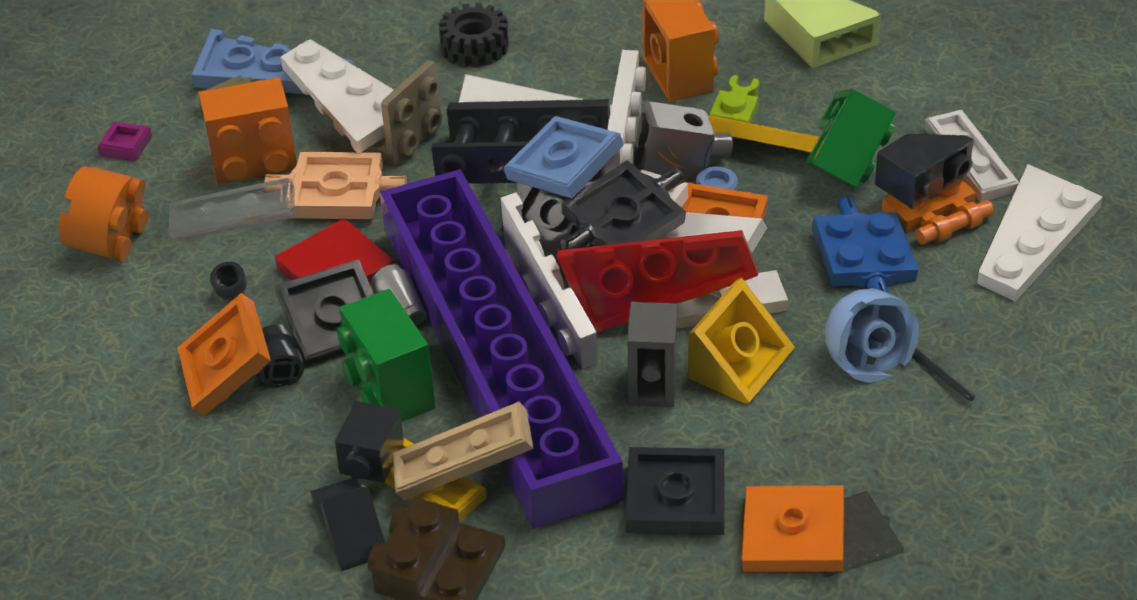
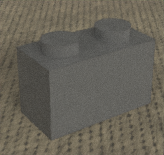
(652, 354)

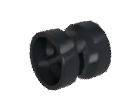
(286, 361)

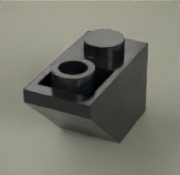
(922, 165)

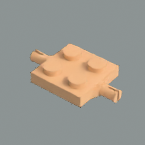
(338, 184)

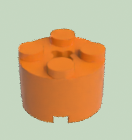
(103, 212)

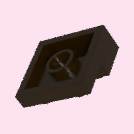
(433, 555)

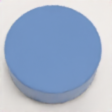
(718, 177)

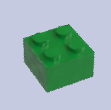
(386, 355)

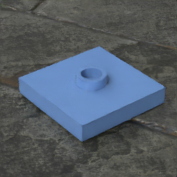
(563, 156)

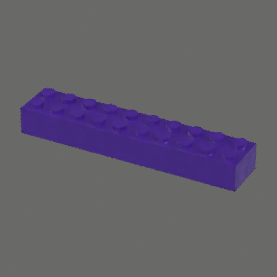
(502, 346)

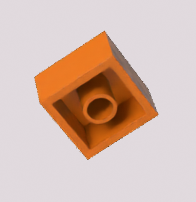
(679, 47)
(248, 130)

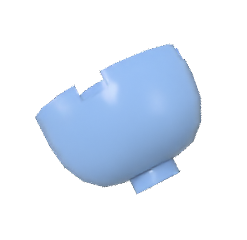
(871, 325)

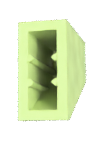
(823, 28)

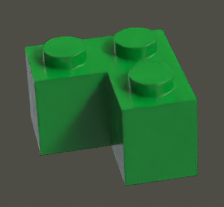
(850, 136)

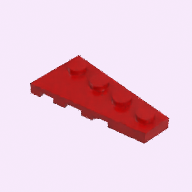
(653, 272)

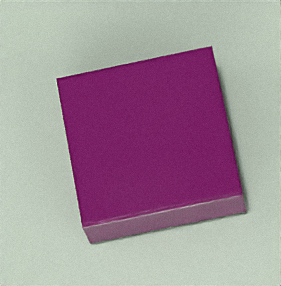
(124, 141)

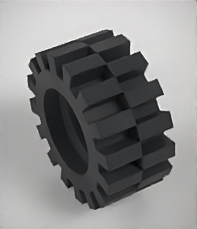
(473, 35)

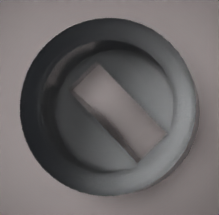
(230, 275)

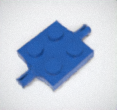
(863, 248)

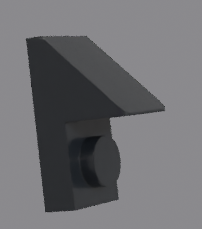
(348, 521)

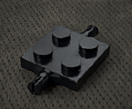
(624, 208)

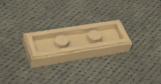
(462, 451)

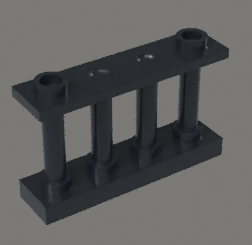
(494, 132)

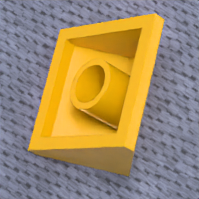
(736, 345)

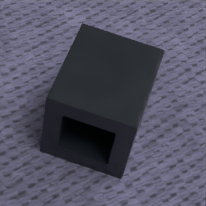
(368, 441)

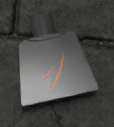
(677, 138)

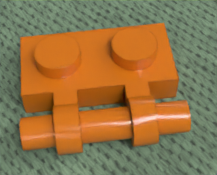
(932, 214)

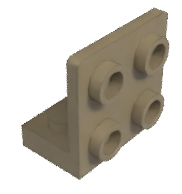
(409, 115)

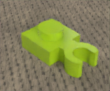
(738, 103)

